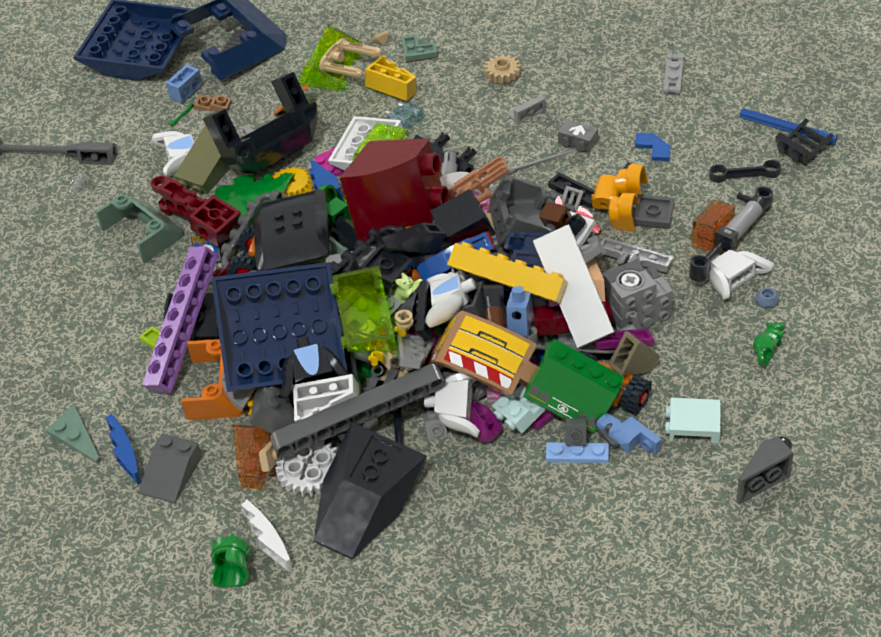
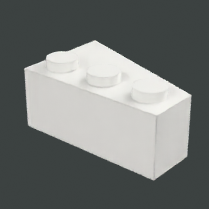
(322, 394)

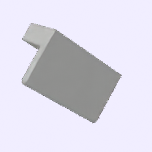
(528, 109)

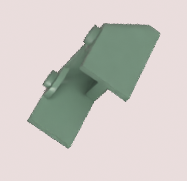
(160, 228)

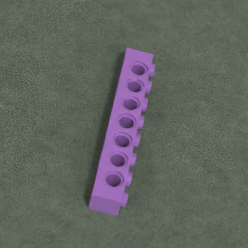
(180, 320)

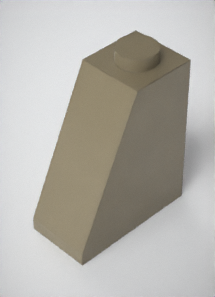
(633, 356)

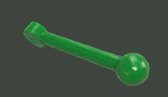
(173, 122)

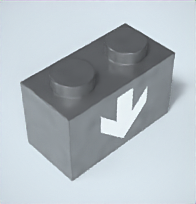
(578, 135)

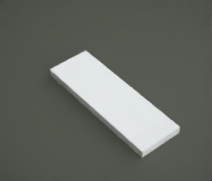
(580, 300)

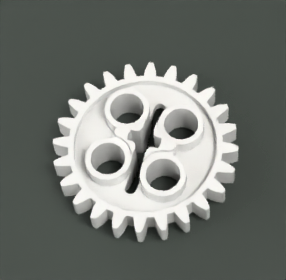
(306, 468)

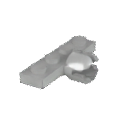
(628, 253)

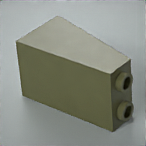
(202, 165)

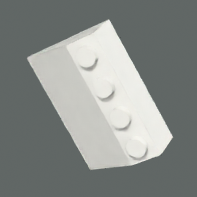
(353, 137)

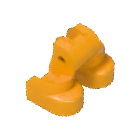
(608, 190)

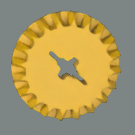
(302, 180)

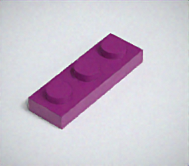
(613, 340)

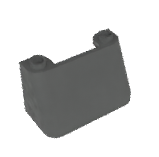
(517, 208)

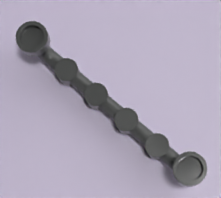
(229, 250)

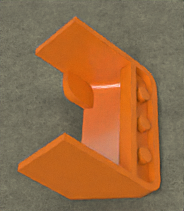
(213, 400)

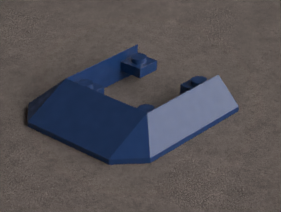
(259, 43)

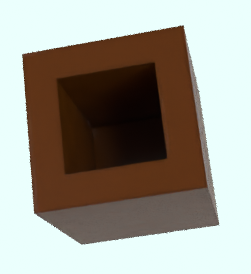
(555, 215)

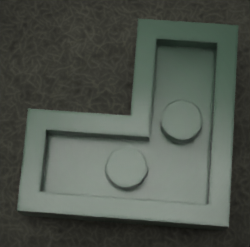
(416, 51)

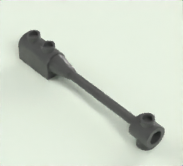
(87, 152)

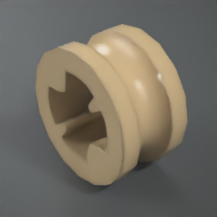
(404, 314)

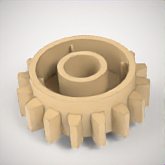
(502, 69)

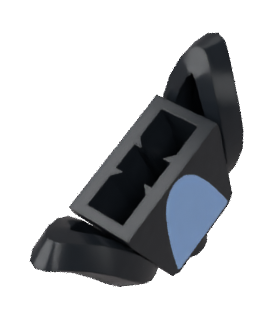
(309, 364)

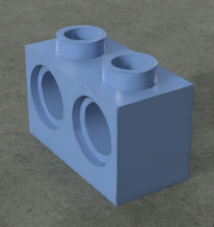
(184, 83)

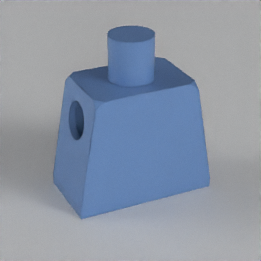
(519, 305)

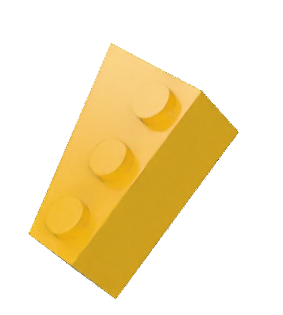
(390, 79)

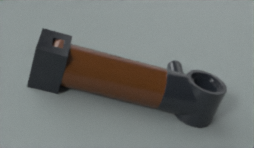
(494, 303)

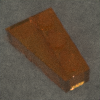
(708, 222)
(248, 444)

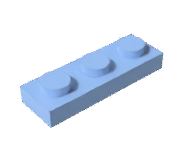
(587, 453)

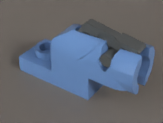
(627, 434)

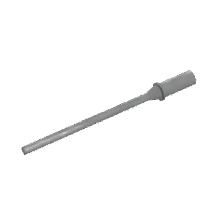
(513, 169)

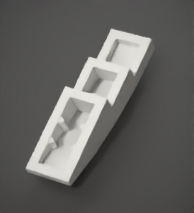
(267, 536)

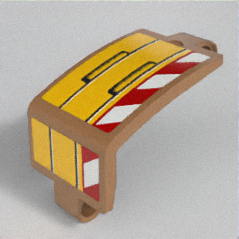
(485, 352)

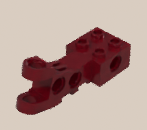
(208, 218)

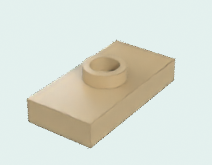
(268, 457)

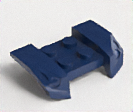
(525, 251)

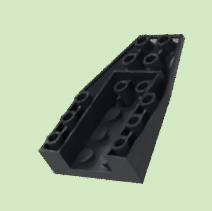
(364, 490)

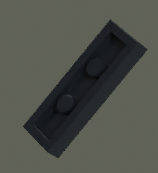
(560, 182)
(422, 310)

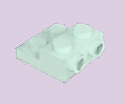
(517, 410)

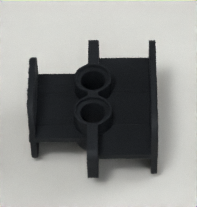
(206, 321)

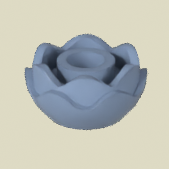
(767, 298)

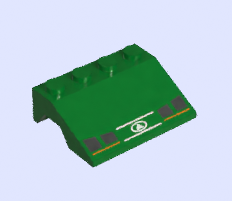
(573, 385)

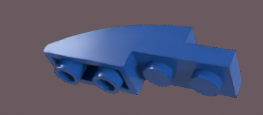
(438, 263)

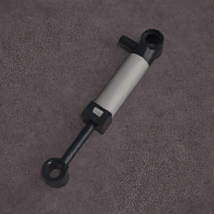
(727, 236)

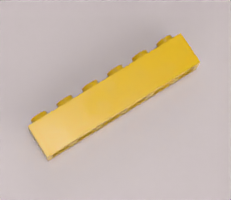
(505, 272)

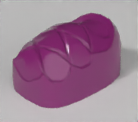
(485, 421)

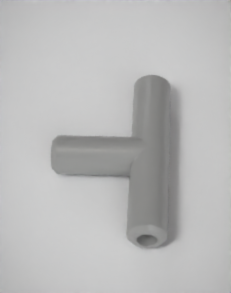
(635, 322)

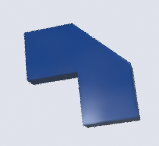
(659, 148)

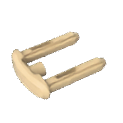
(336, 53)

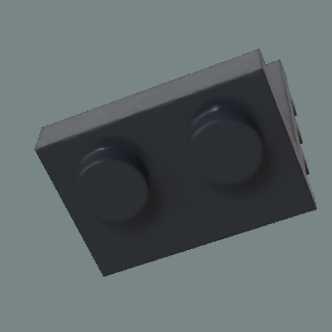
(797, 151)

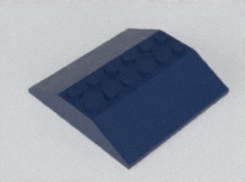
(130, 40)
(266, 313)

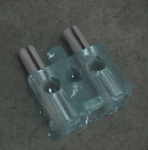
(408, 113)

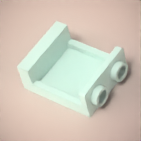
(693, 418)

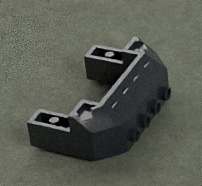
(274, 139)

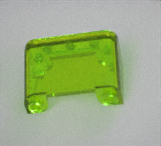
(319, 79)
(363, 311)

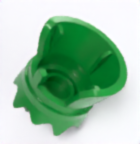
(230, 562)

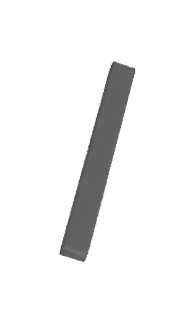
(357, 410)

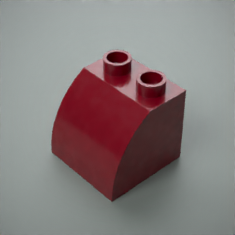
(393, 185)

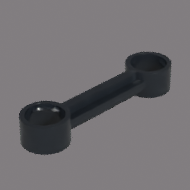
(744, 171)

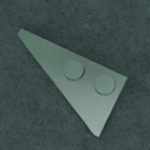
(72, 432)

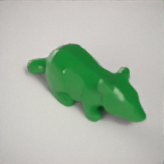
(765, 343)

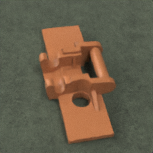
(493, 170)

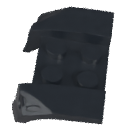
(390, 263)

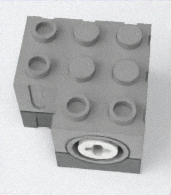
(637, 290)

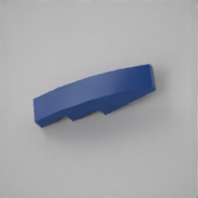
(123, 450)

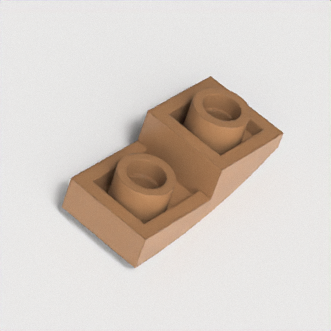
(212, 104)

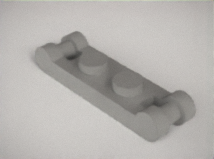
(673, 73)

